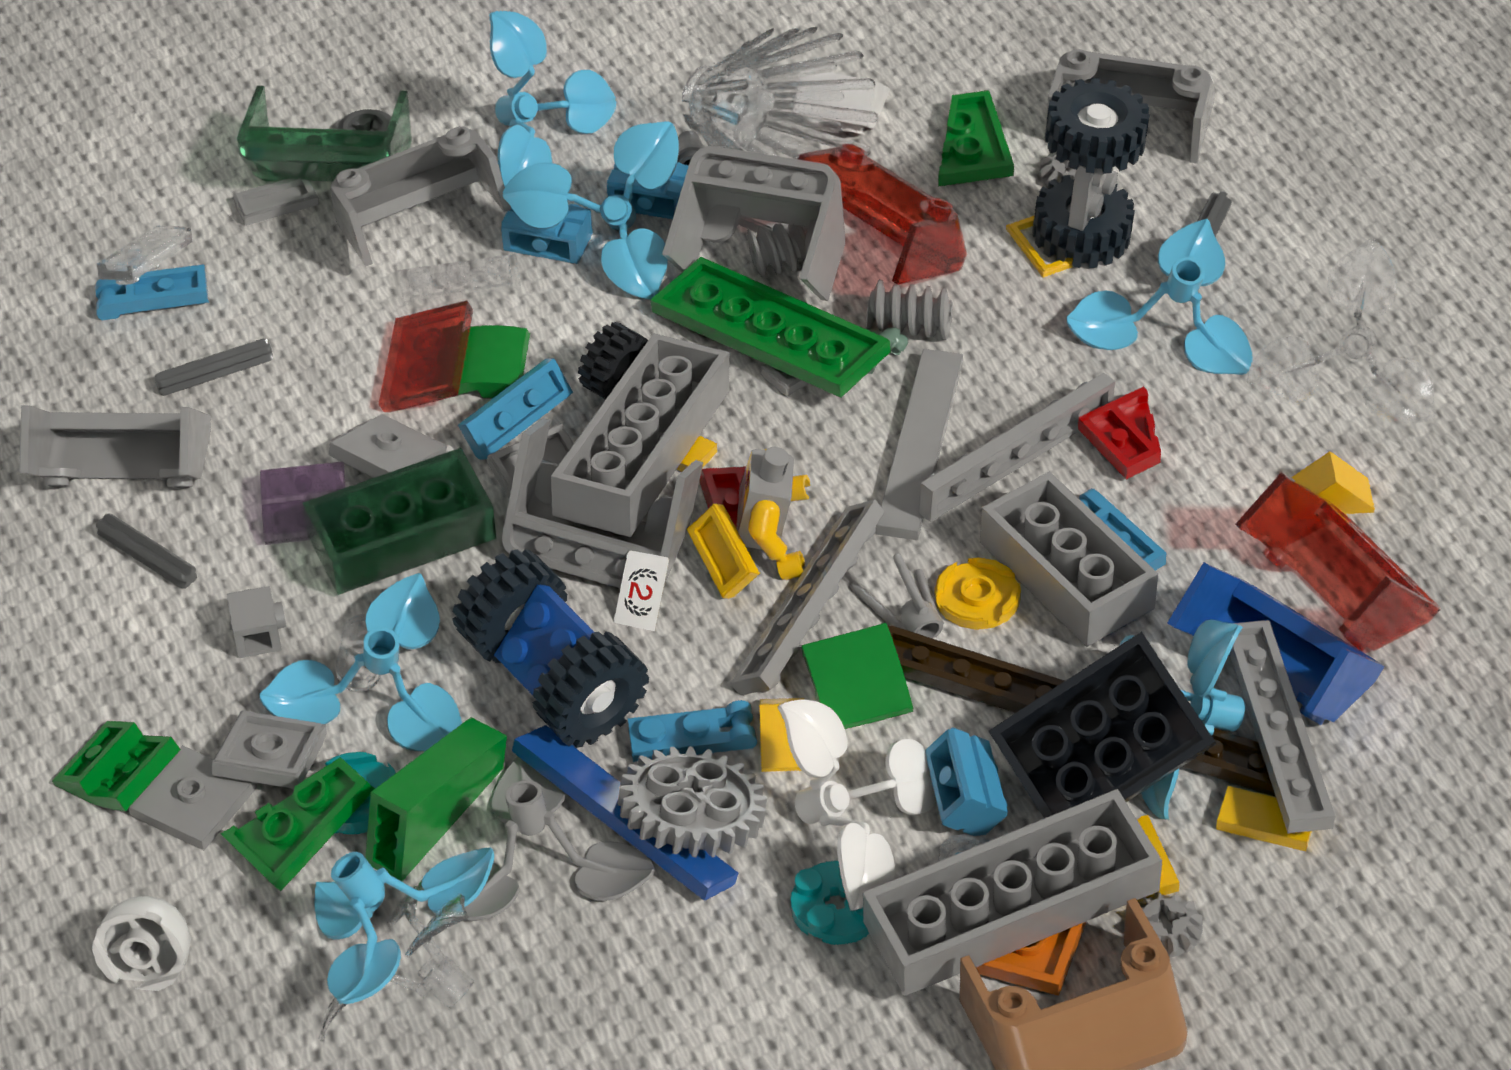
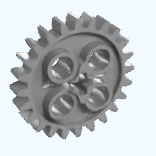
(692, 801)

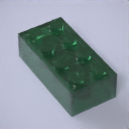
(399, 520)

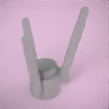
(918, 614)

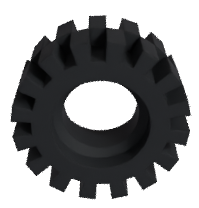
(609, 358)

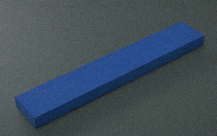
(599, 795)

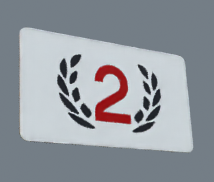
(641, 590)

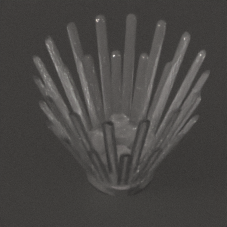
(739, 103)

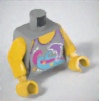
(764, 505)

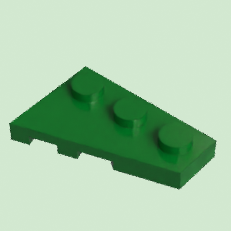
(974, 142)
(296, 828)

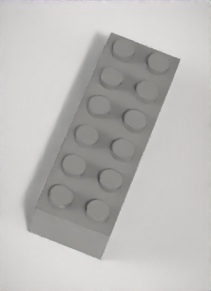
(640, 435)
(1011, 891)

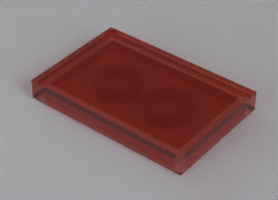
(426, 357)

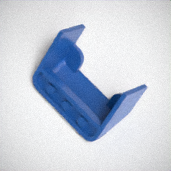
(1320, 666)

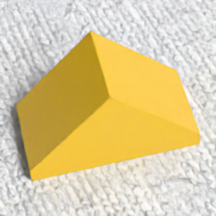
(1338, 484)
(773, 737)

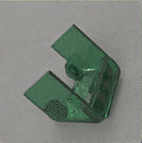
(313, 152)

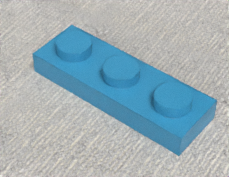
(515, 408)

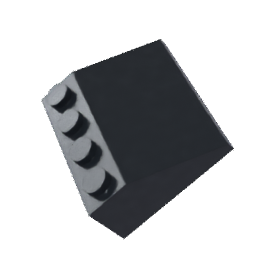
(1103, 731)

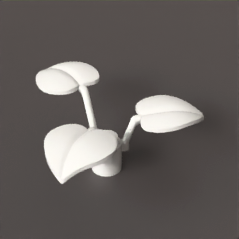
(815, 742)

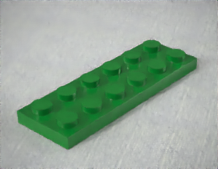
(771, 326)

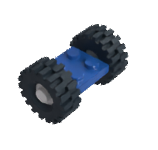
(576, 675)

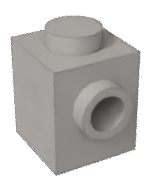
(255, 621)

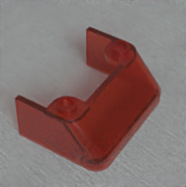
(899, 210)
(1339, 563)

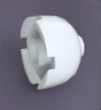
(139, 936)

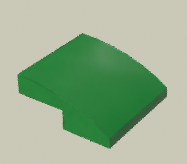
(493, 359)
(859, 676)
(116, 765)

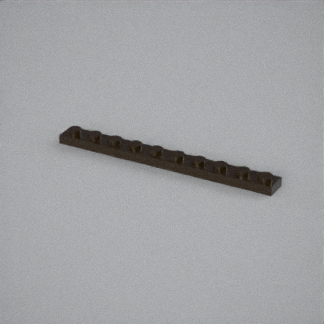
(1015, 687)

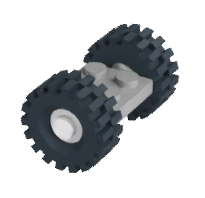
(1095, 131)

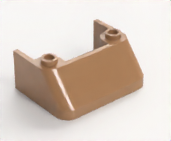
(1104, 1029)

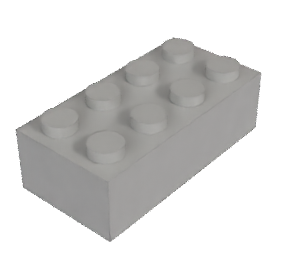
(1068, 558)

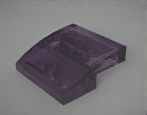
(285, 491)

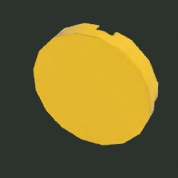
(978, 605)

